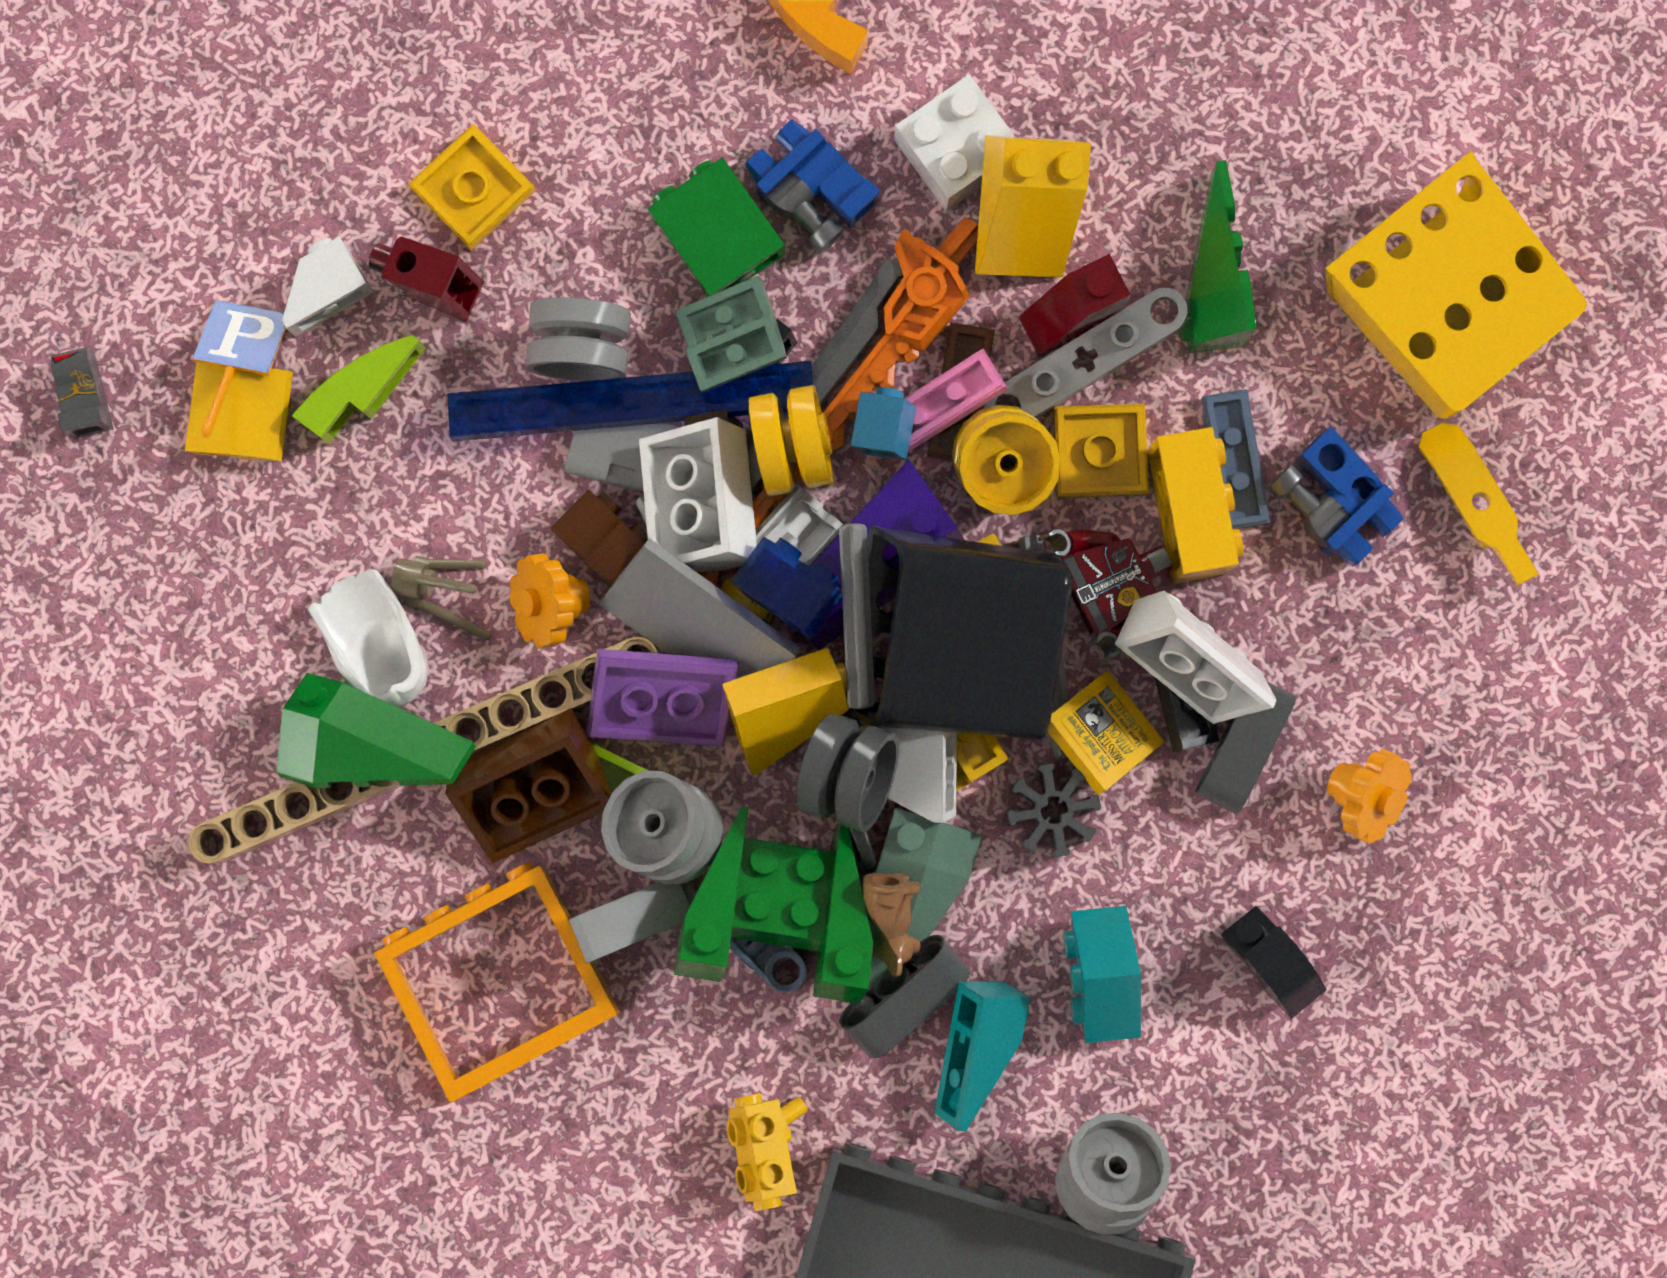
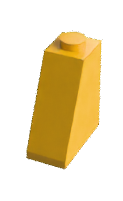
(784, 705)

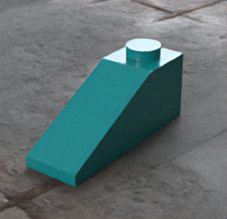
(981, 1041)

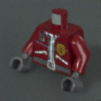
(1106, 580)

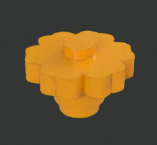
(546, 600)
(1371, 793)

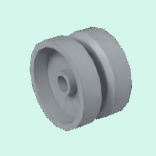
(578, 339)
(662, 827)
(1112, 1173)

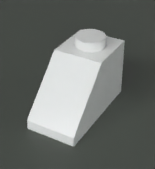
(323, 286)

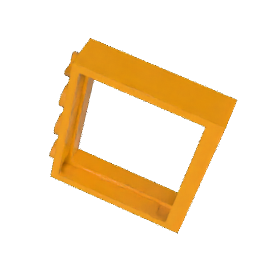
(444, 920)

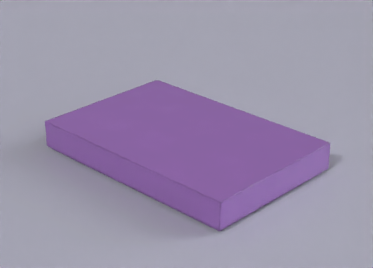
(660, 698)

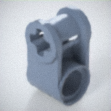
(763, 959)

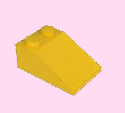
(1030, 204)

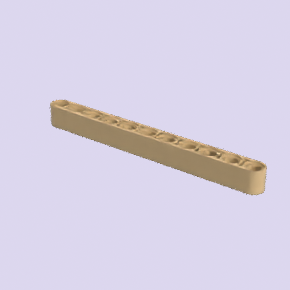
(324, 804)

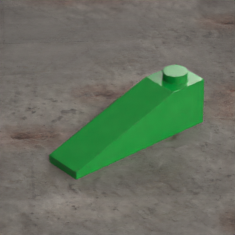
(1217, 292)
(351, 736)

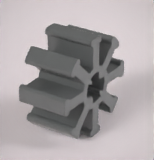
(1041, 800)

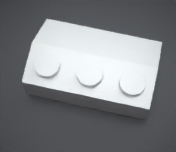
(700, 494)
(1193, 659)

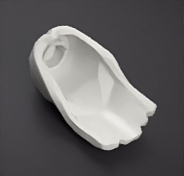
(371, 638)

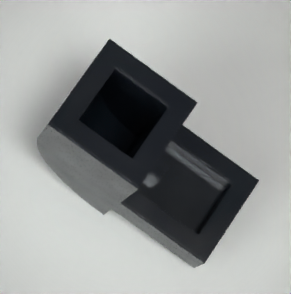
(1274, 961)

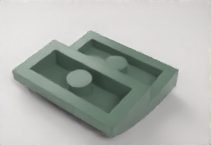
(731, 334)

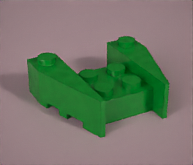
(781, 899)

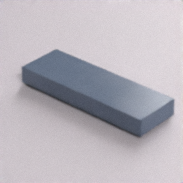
(1233, 423)

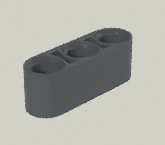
(1244, 753)
(903, 1002)

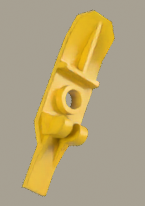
(1467, 477)

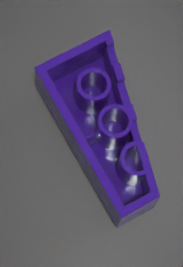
(902, 505)

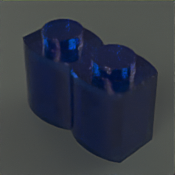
(787, 586)

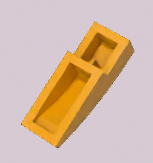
(824, 31)

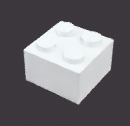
(948, 140)

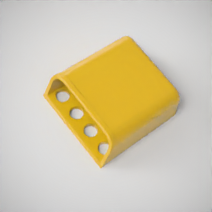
(1458, 294)

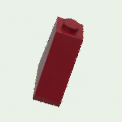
(1075, 305)

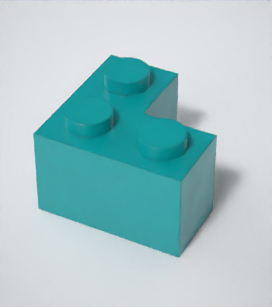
(1104, 974)

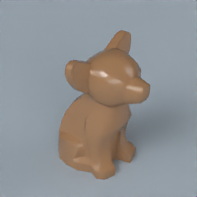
(889, 910)

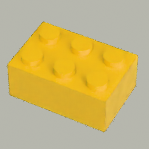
(1194, 504)

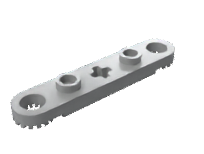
(1115, 341)

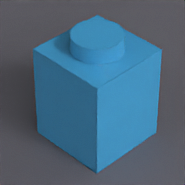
(883, 424)

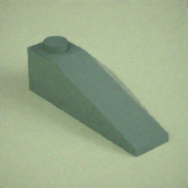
(934, 856)

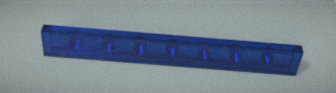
(611, 402)

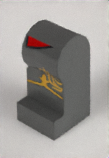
(80, 393)

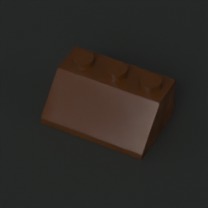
(530, 786)

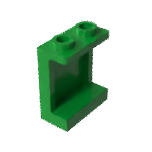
(716, 227)

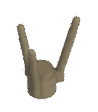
(417, 580)

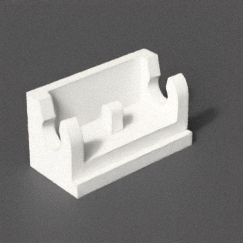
(801, 523)

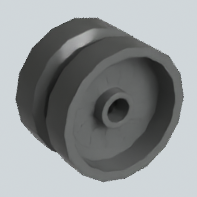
(847, 772)

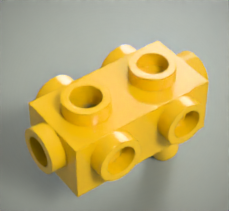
(761, 1144)

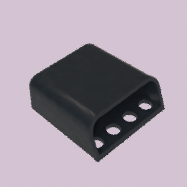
(969, 635)

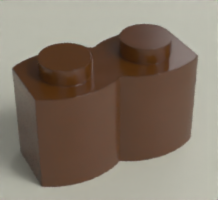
(599, 535)

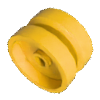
(783, 441)
(1032, 459)

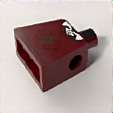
(428, 276)

